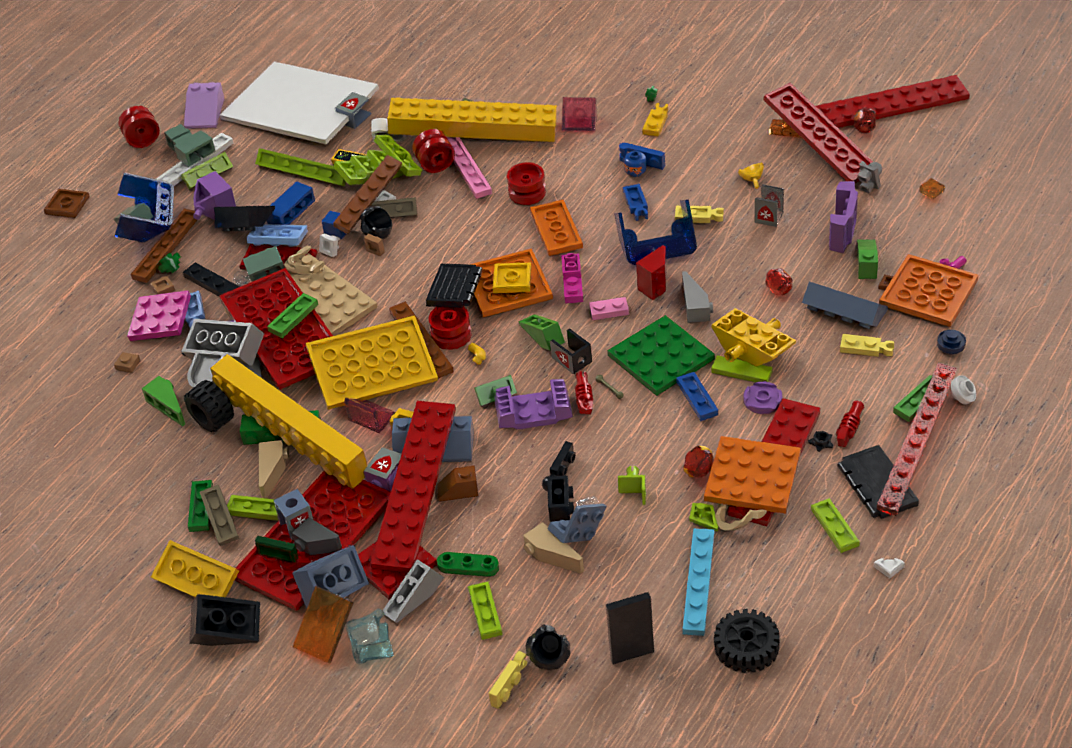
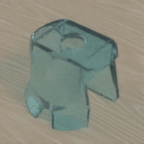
(369, 637)

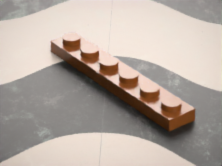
(367, 194)
(164, 245)
(440, 362)

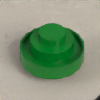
(169, 263)

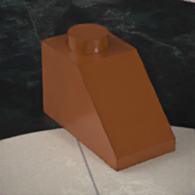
(458, 484)

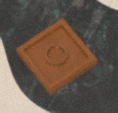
(66, 203)

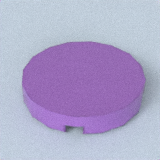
(762, 397)

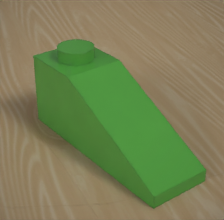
(867, 259)
(542, 330)
(161, 396)

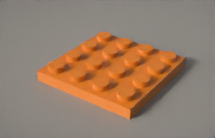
(929, 290)
(495, 303)
(752, 474)

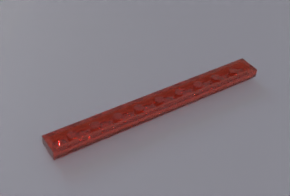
(916, 440)

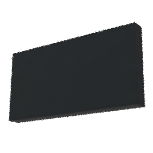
(630, 628)

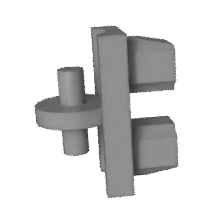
(869, 176)

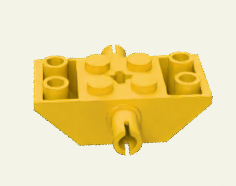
(750, 338)

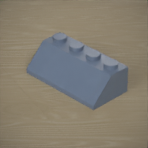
(843, 304)
(459, 443)

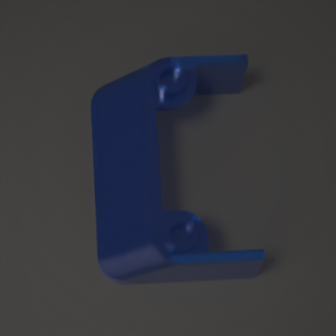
(157, 196)
(678, 244)

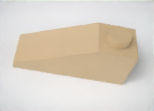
(271, 465)
(551, 550)

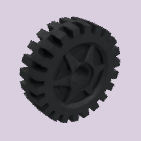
(746, 640)

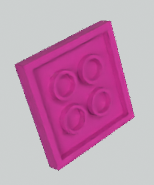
(159, 315)

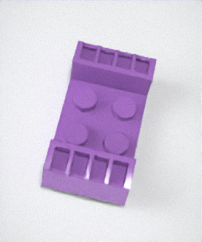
(844, 220)
(534, 408)

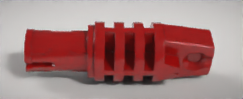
(583, 394)
(849, 423)

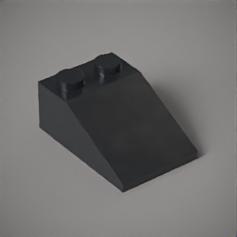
(224, 621)

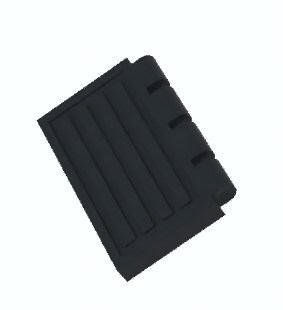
(454, 285)
(868, 474)

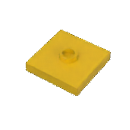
(512, 277)

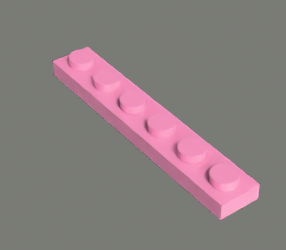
(469, 169)

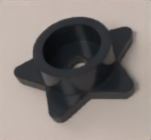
(825, 443)

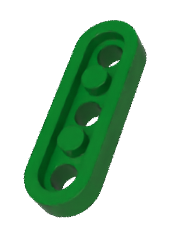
(468, 564)

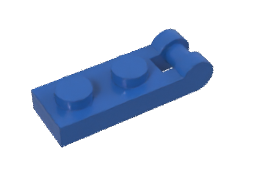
(653, 157)

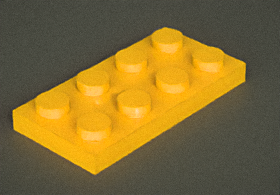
(193, 572)

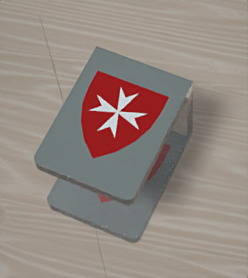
(770, 205)

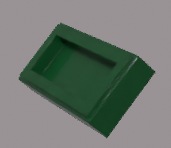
(276, 549)

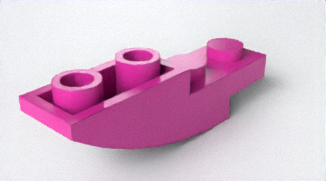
(572, 278)

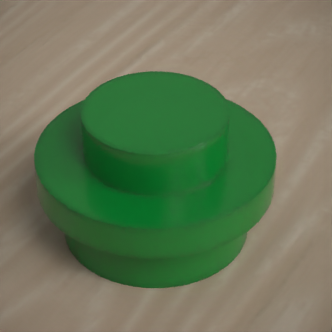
(651, 93)

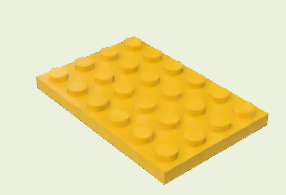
(371, 362)

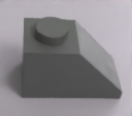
(315, 538)

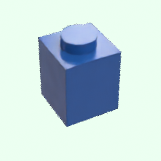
(327, 224)

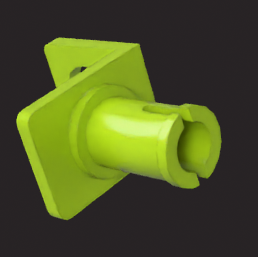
(632, 483)

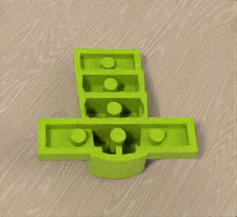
(362, 167)

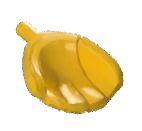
(752, 173)

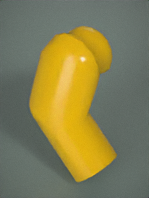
(479, 352)

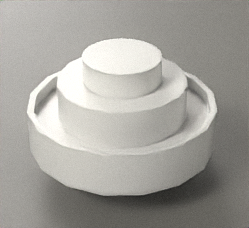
(963, 389)

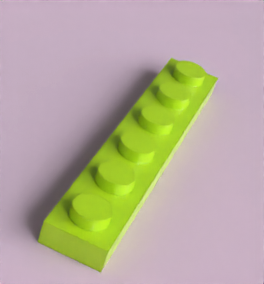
(299, 166)

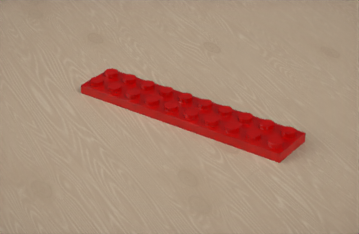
(897, 100)
(413, 487)

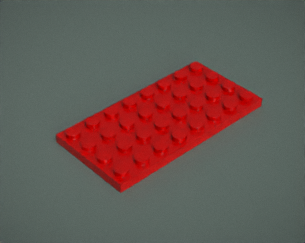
(261, 303)
(334, 506)

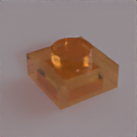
(932, 188)

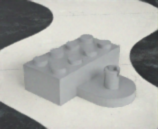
(213, 339)

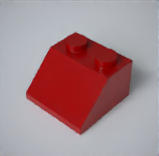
(652, 273)

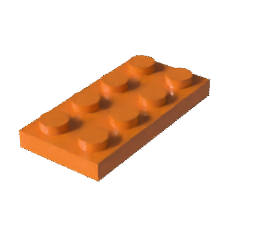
(556, 227)

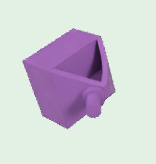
(211, 192)

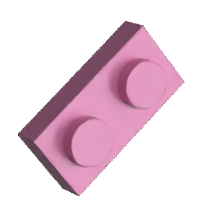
(609, 308)

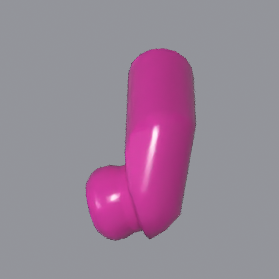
(958, 263)

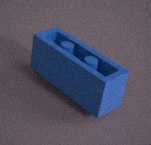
(291, 204)

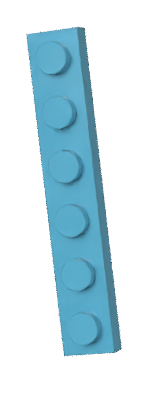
(698, 582)

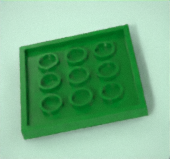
(660, 355)

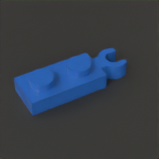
(636, 201)

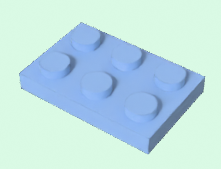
(277, 235)

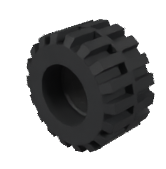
(209, 406)

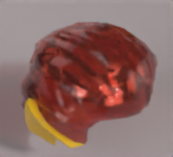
(698, 462)

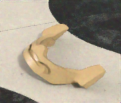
(302, 269)
(720, 518)

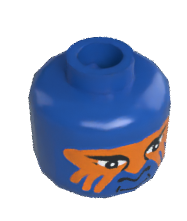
(635, 163)

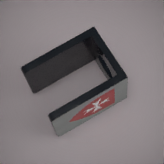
(566, 358)

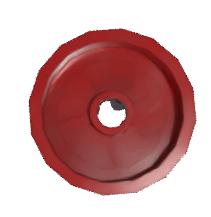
(138, 126)
(433, 151)
(526, 183)
(450, 327)

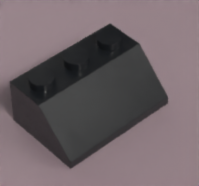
(241, 216)

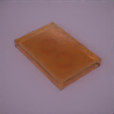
(323, 624)

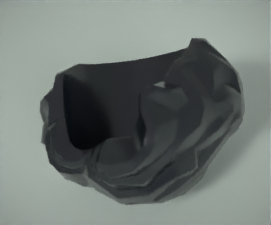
(376, 222)
(548, 648)

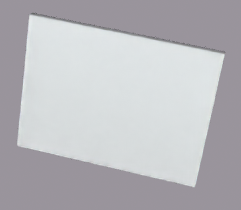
(296, 102)

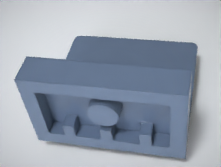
(581, 525)

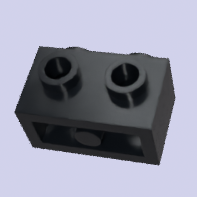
(559, 498)

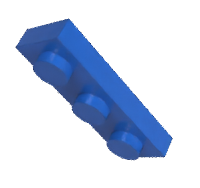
(697, 396)

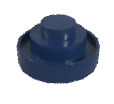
(951, 341)

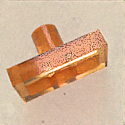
(781, 128)

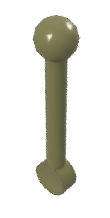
(599, 378)

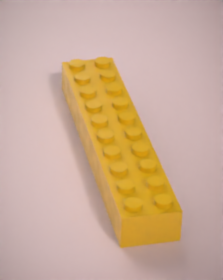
(473, 119)
(290, 421)

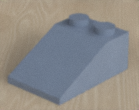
(337, 573)

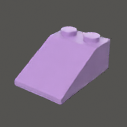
(203, 105)

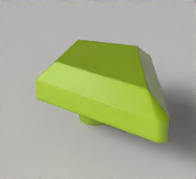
(703, 515)

